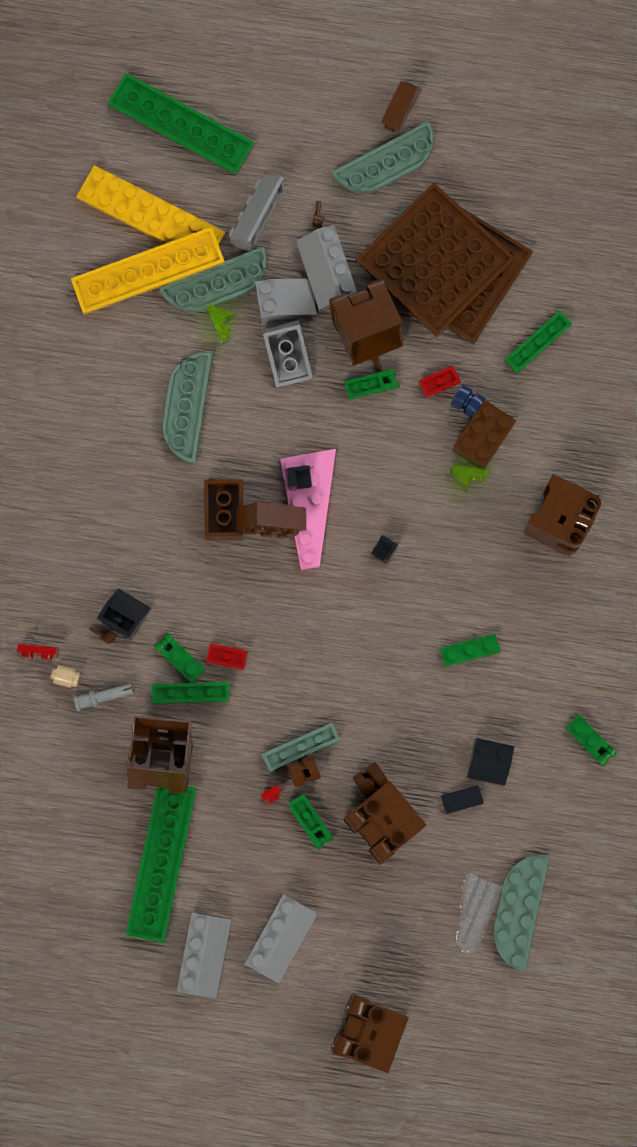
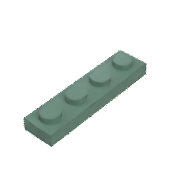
(301, 747)

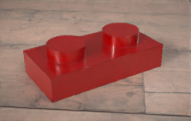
(439, 381)
(28, 651)
(226, 656)
(271, 795)

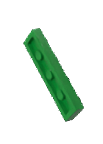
(538, 342)
(190, 692)

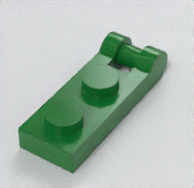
(371, 384)
(180, 658)
(590, 740)
(310, 821)

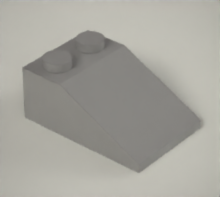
(284, 299)
(287, 353)

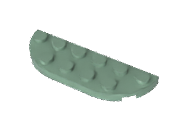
(387, 162)
(217, 284)
(186, 406)
(519, 910)

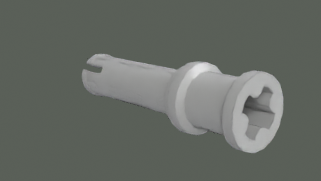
(92, 699)

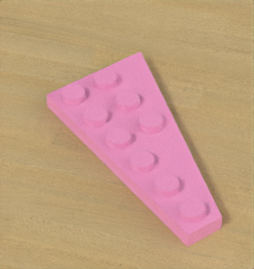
(315, 500)

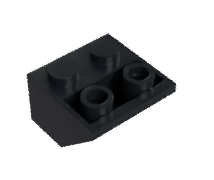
(123, 614)

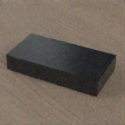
(462, 799)

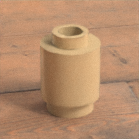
(65, 676)

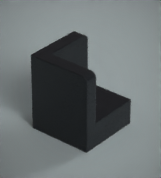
(299, 477)
(384, 549)

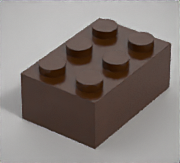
(484, 435)
(220, 509)
(271, 519)

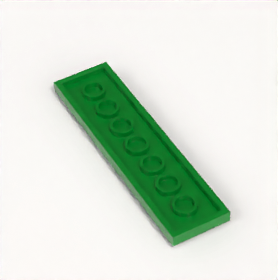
(180, 124)
(160, 864)

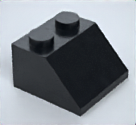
(490, 761)

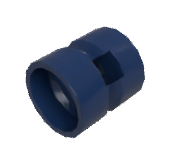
(467, 400)

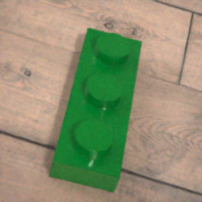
(470, 650)

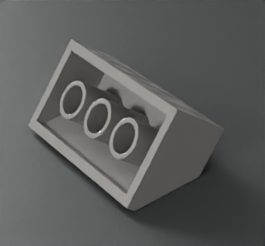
(257, 212)
(325, 265)
(280, 939)
(204, 955)

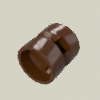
(296, 771)
(370, 779)

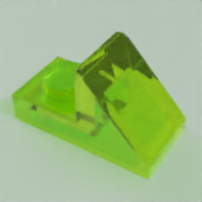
(218, 318)
(463, 474)

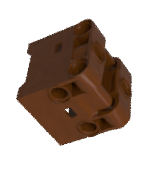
(369, 315)
(563, 516)
(177, 740)
(385, 822)
(370, 1033)

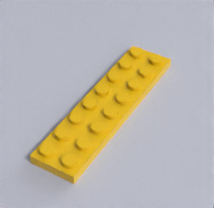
(140, 208)
(147, 270)

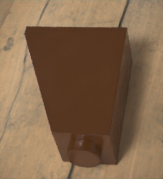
(401, 105)

